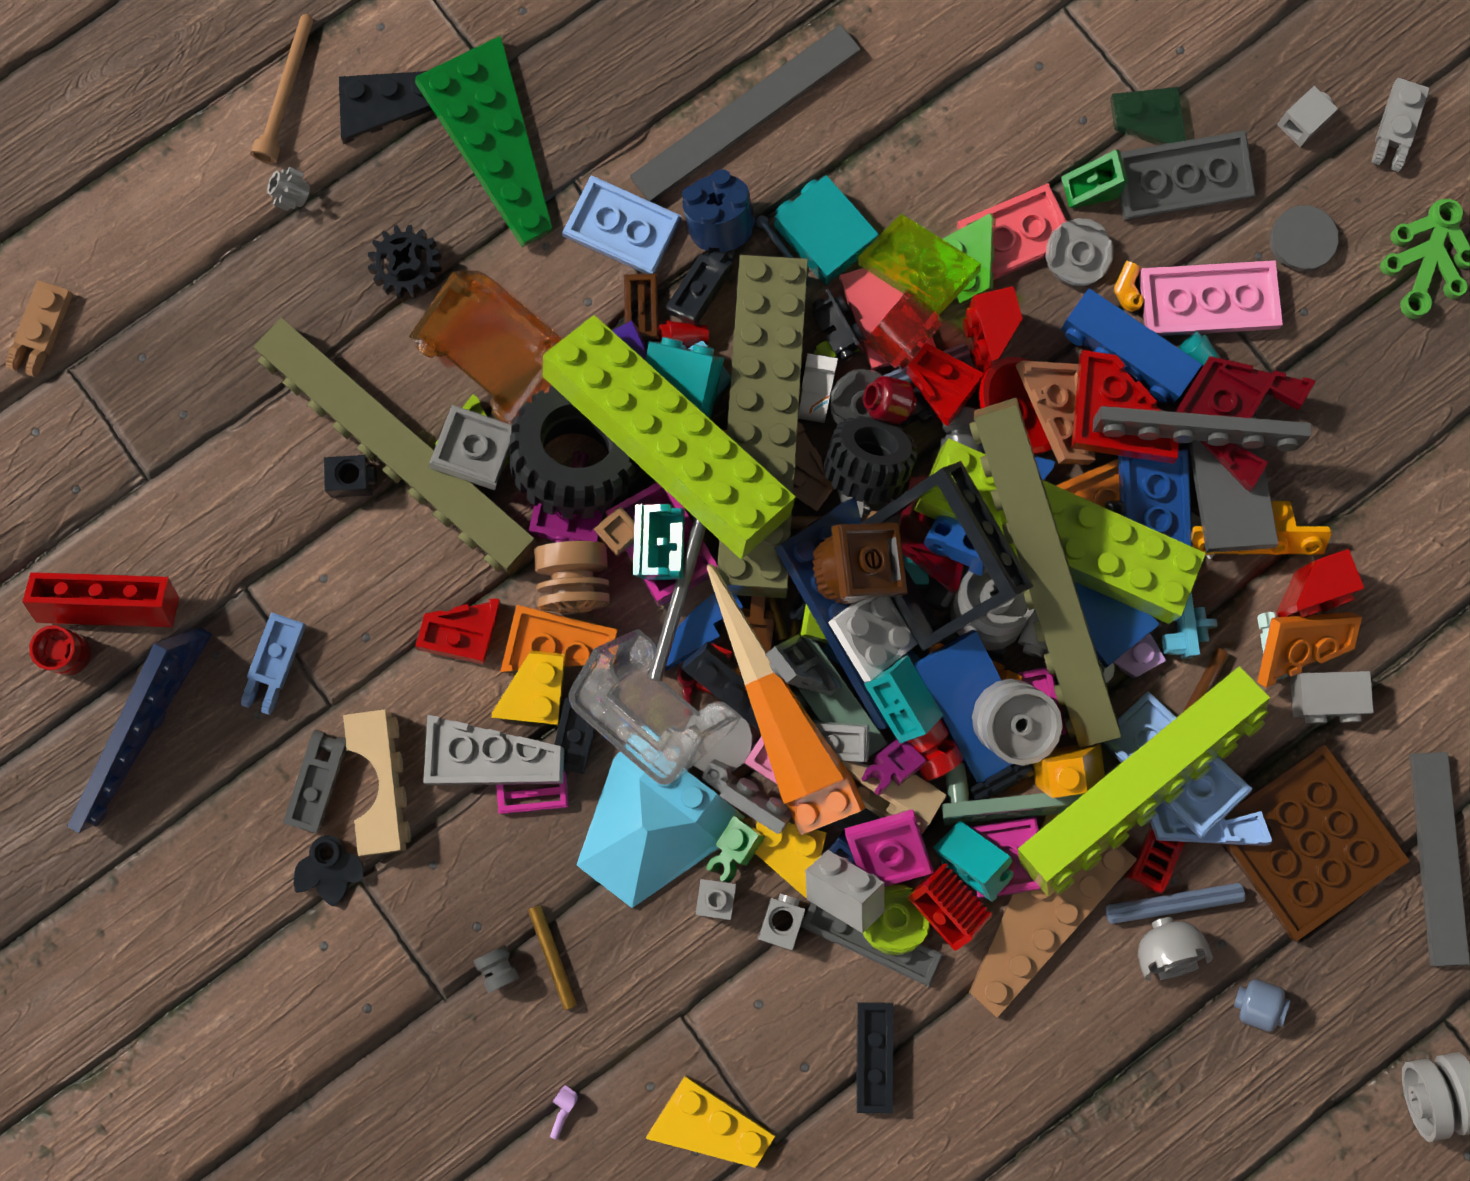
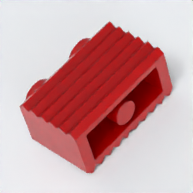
(950, 907)

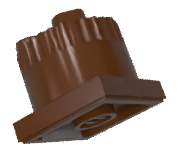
(860, 563)

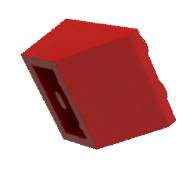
(991, 325)
(1322, 583)

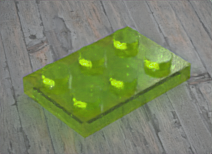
(919, 261)

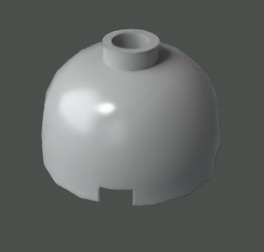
(1172, 949)

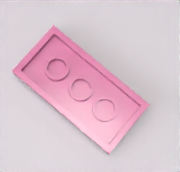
(1211, 298)

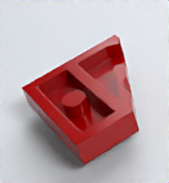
(943, 381)

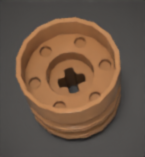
(572, 581)

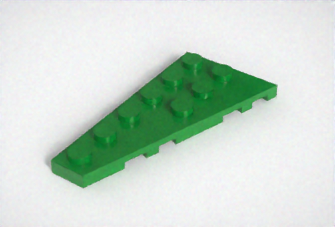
(484, 119)

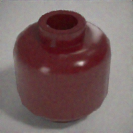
(889, 399)

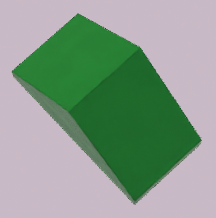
(1096, 181)

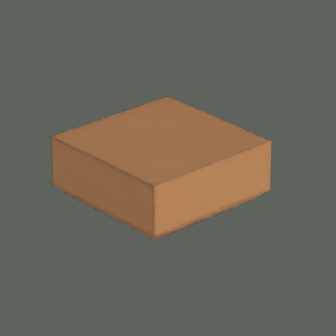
(617, 531)

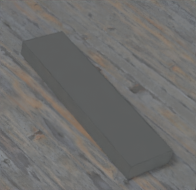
(918, 965)

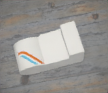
(816, 387)

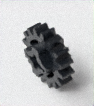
(404, 247)

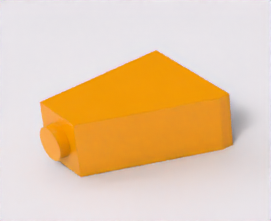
(1069, 770)

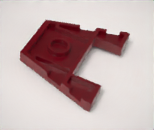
(1237, 391)

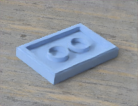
(621, 225)

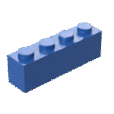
(1146, 355)

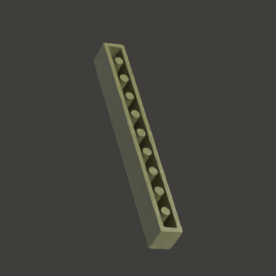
(394, 445)
(1043, 558)

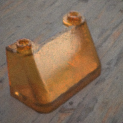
(488, 339)

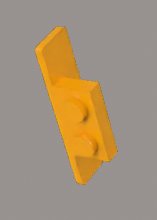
(1291, 538)

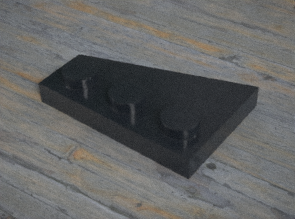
(378, 100)

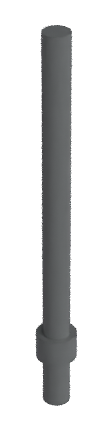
(677, 602)

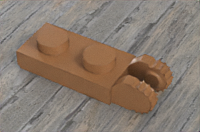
(39, 327)

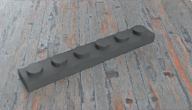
(1212, 428)

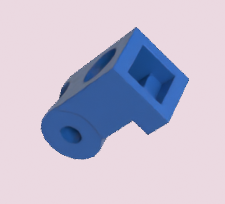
(950, 540)

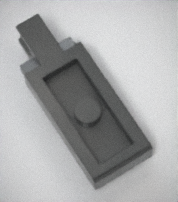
(746, 797)

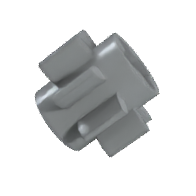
(288, 188)

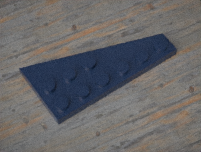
(798, 559)
(143, 712)

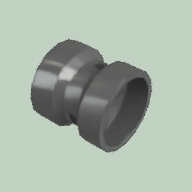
(496, 969)

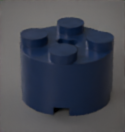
(719, 211)

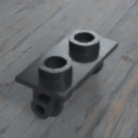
(833, 314)

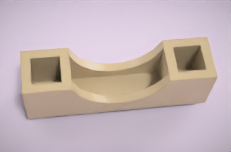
(382, 826)

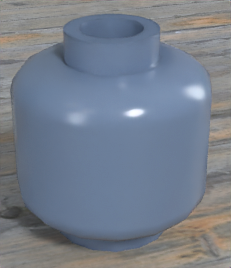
(1262, 1005)

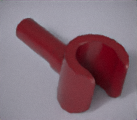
(687, 687)

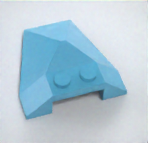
(650, 830)

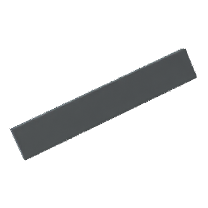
(1439, 859)

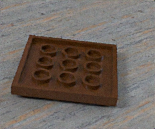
(1322, 846)

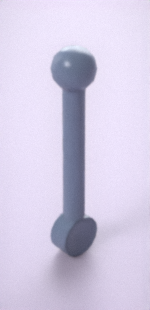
(762, 222)

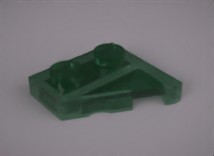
(1149, 114)

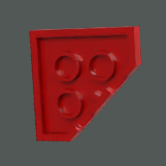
(1106, 383)

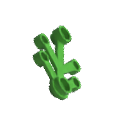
(1433, 253)

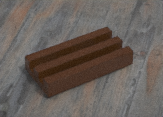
(640, 279)

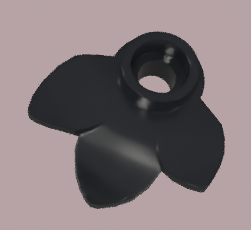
(329, 875)

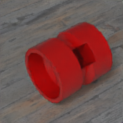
(51, 650)
(940, 753)

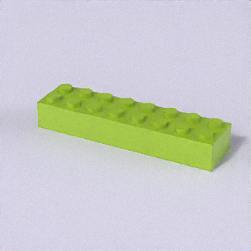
(668, 436)
(1100, 545)
(1144, 782)

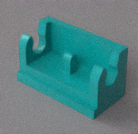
(658, 542)
(904, 700)
(975, 860)

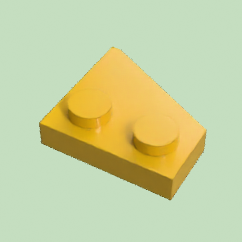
(535, 690)
(791, 853)

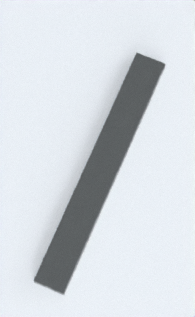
(745, 114)

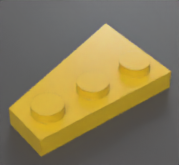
(710, 1126)

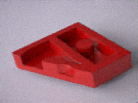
(461, 632)

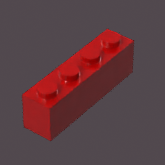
(101, 599)

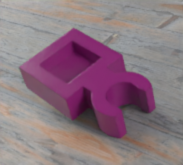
(895, 762)

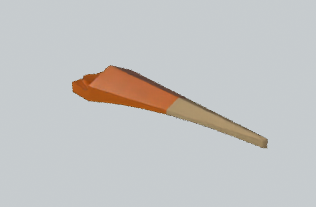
(802, 761)

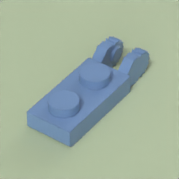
(273, 660)

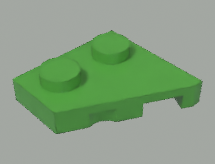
(976, 242)

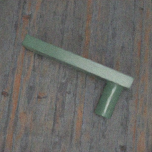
(997, 808)

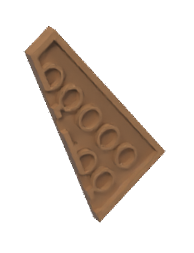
(1037, 927)

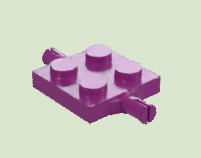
(563, 529)

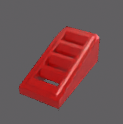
(1137, 875)

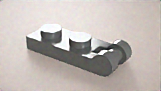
(315, 782)

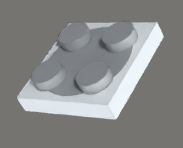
(872, 635)

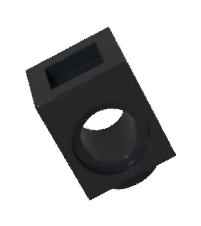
(336, 469)

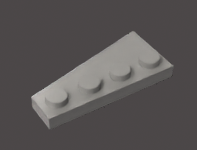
(482, 756)

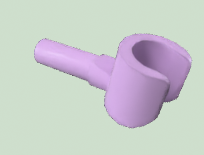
(566, 1100)

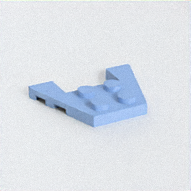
(1242, 830)

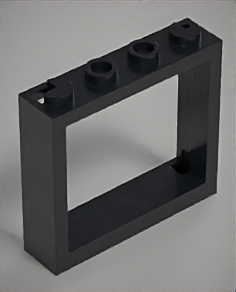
(986, 539)

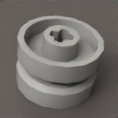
(1000, 626)
(1017, 722)
(1438, 1095)

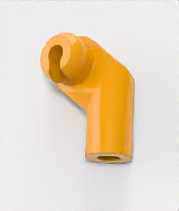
(1125, 288)

